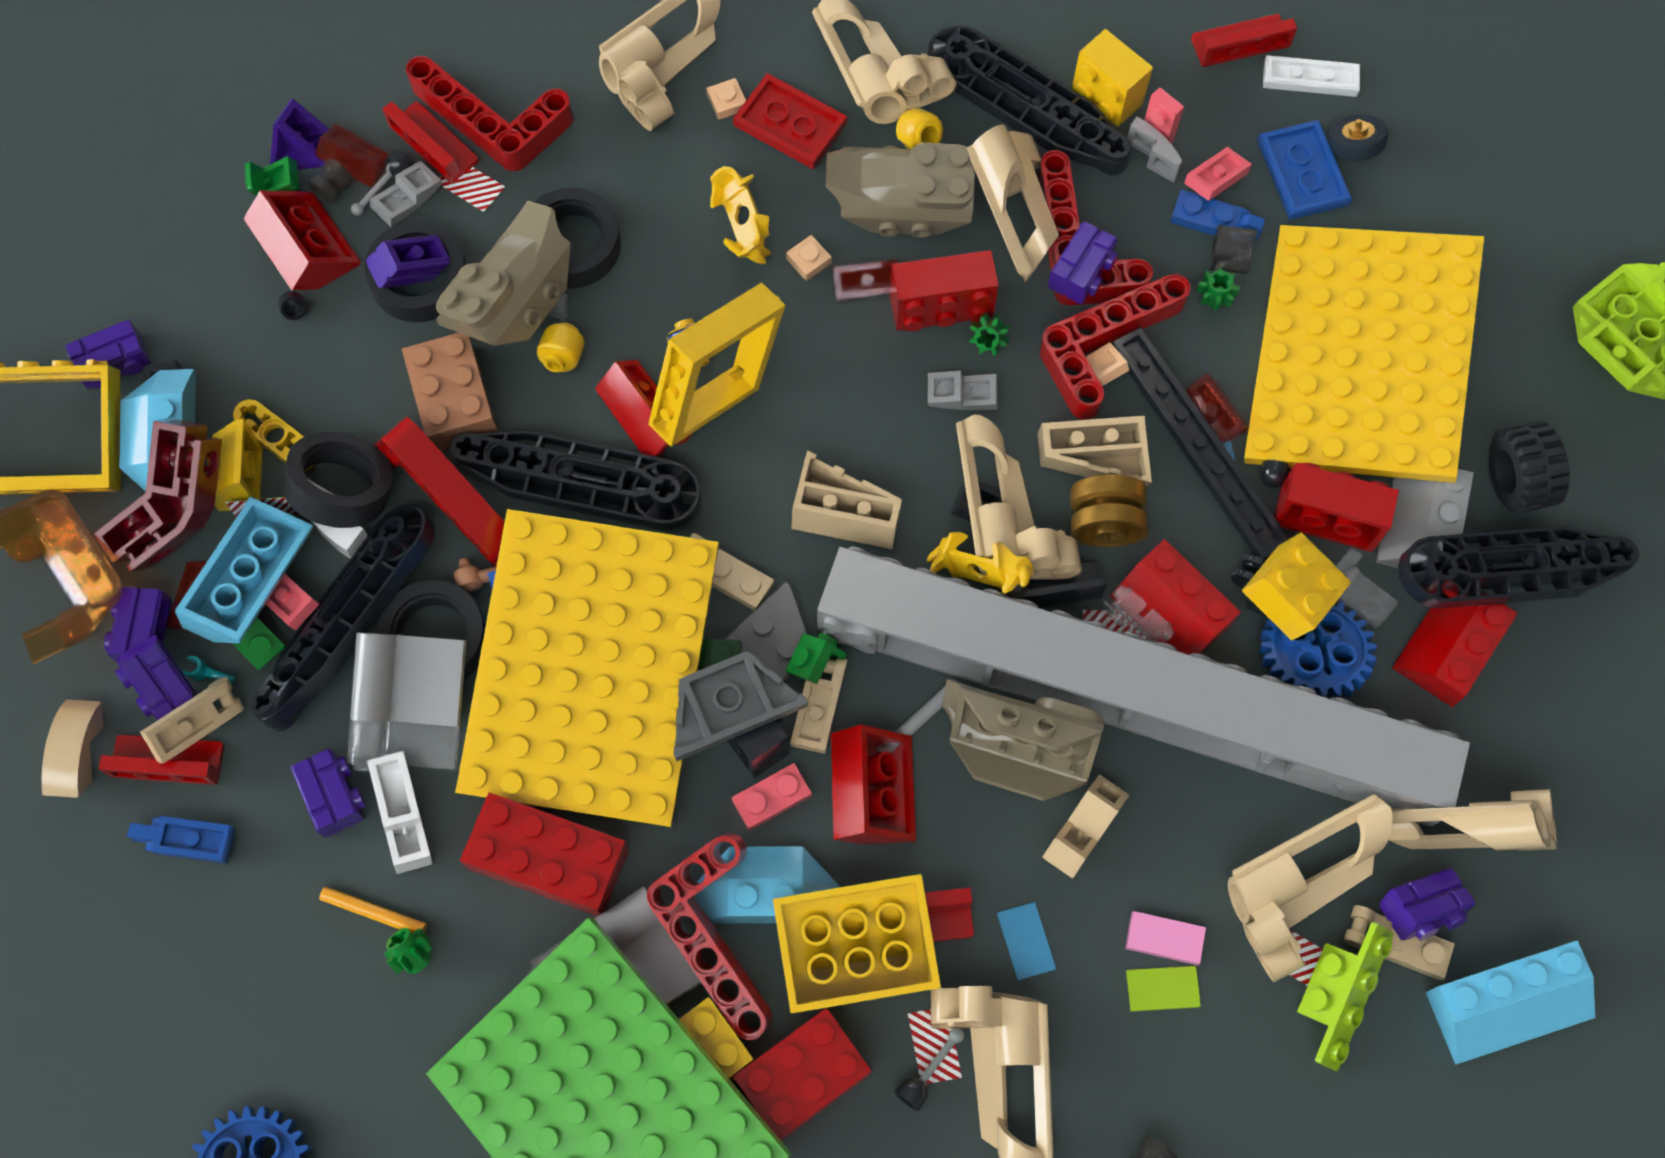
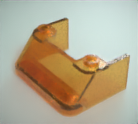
(52, 529)

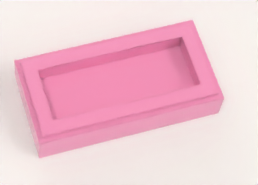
(1165, 938)

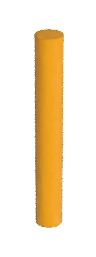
(370, 910)

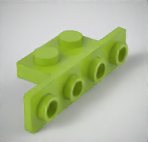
(1341, 991)

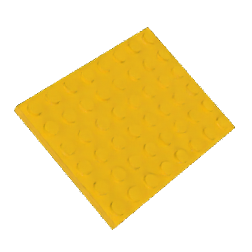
(1366, 352)
(586, 667)

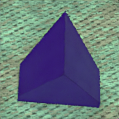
(297, 136)

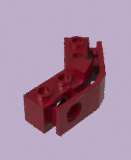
(176, 496)

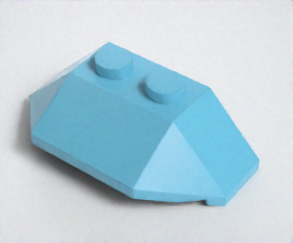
(161, 397)
(766, 873)

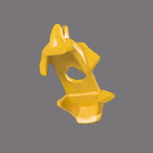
(733, 192)
(1002, 571)

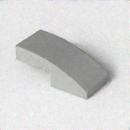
(1162, 155)
(411, 190)
(962, 392)

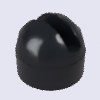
(285, 308)
(1273, 473)

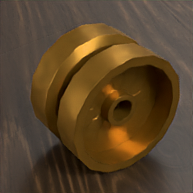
(1109, 511)

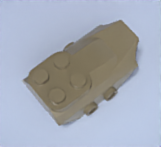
(903, 189)
(513, 284)
(1020, 744)

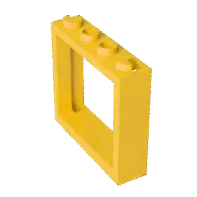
(681, 409)
(110, 426)

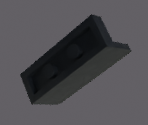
(1062, 591)

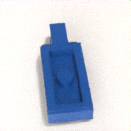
(1205, 216)
(185, 838)

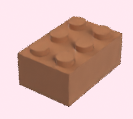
(449, 389)

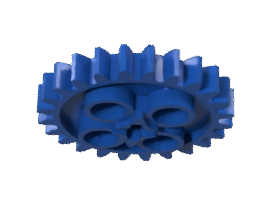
(1346, 642)
(260, 1129)

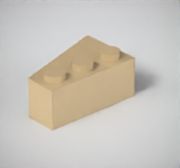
(1096, 447)
(843, 507)

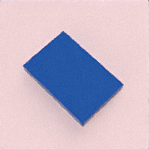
(1304, 169)

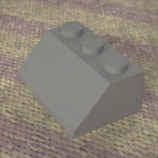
(1424, 511)

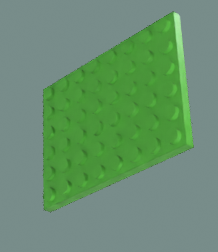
(595, 1069)

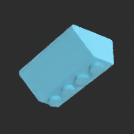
(242, 573)
(1514, 1002)

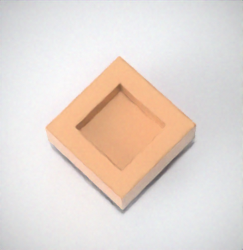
(726, 98)
(808, 257)
(1107, 363)

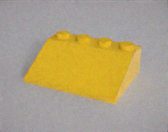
(856, 943)

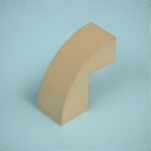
(67, 748)
(1085, 826)

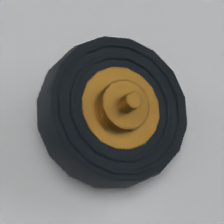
(1358, 136)

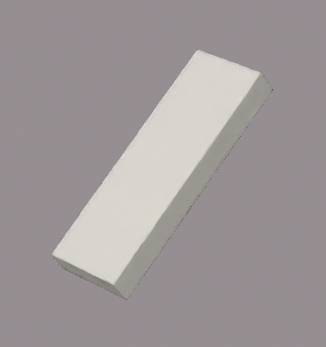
(1311, 76)

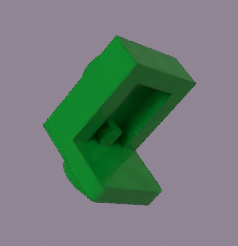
(275, 177)
(259, 645)
(812, 656)

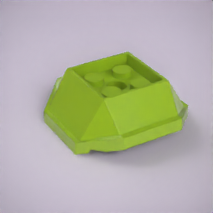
(1612, 325)

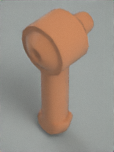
(470, 577)

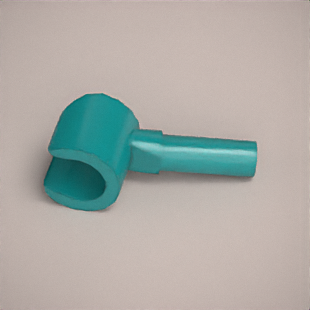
(203, 671)

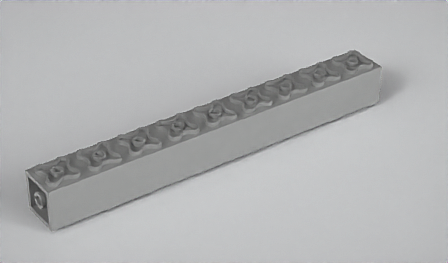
(1139, 684)

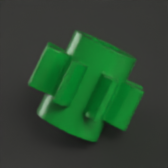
(1218, 289)
(986, 342)
(408, 951)

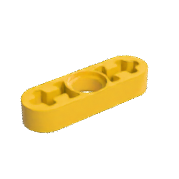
(269, 422)

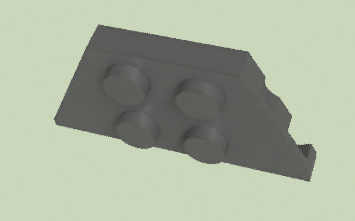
(772, 631)
(729, 702)

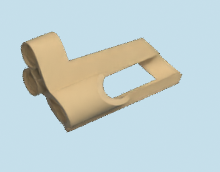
(640, 68)
(882, 80)
(1005, 166)
(1011, 521)
(1516, 824)
(1274, 896)
(1003, 1033)

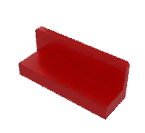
(1243, 39)
(431, 140)
(630, 397)
(135, 760)
(950, 914)

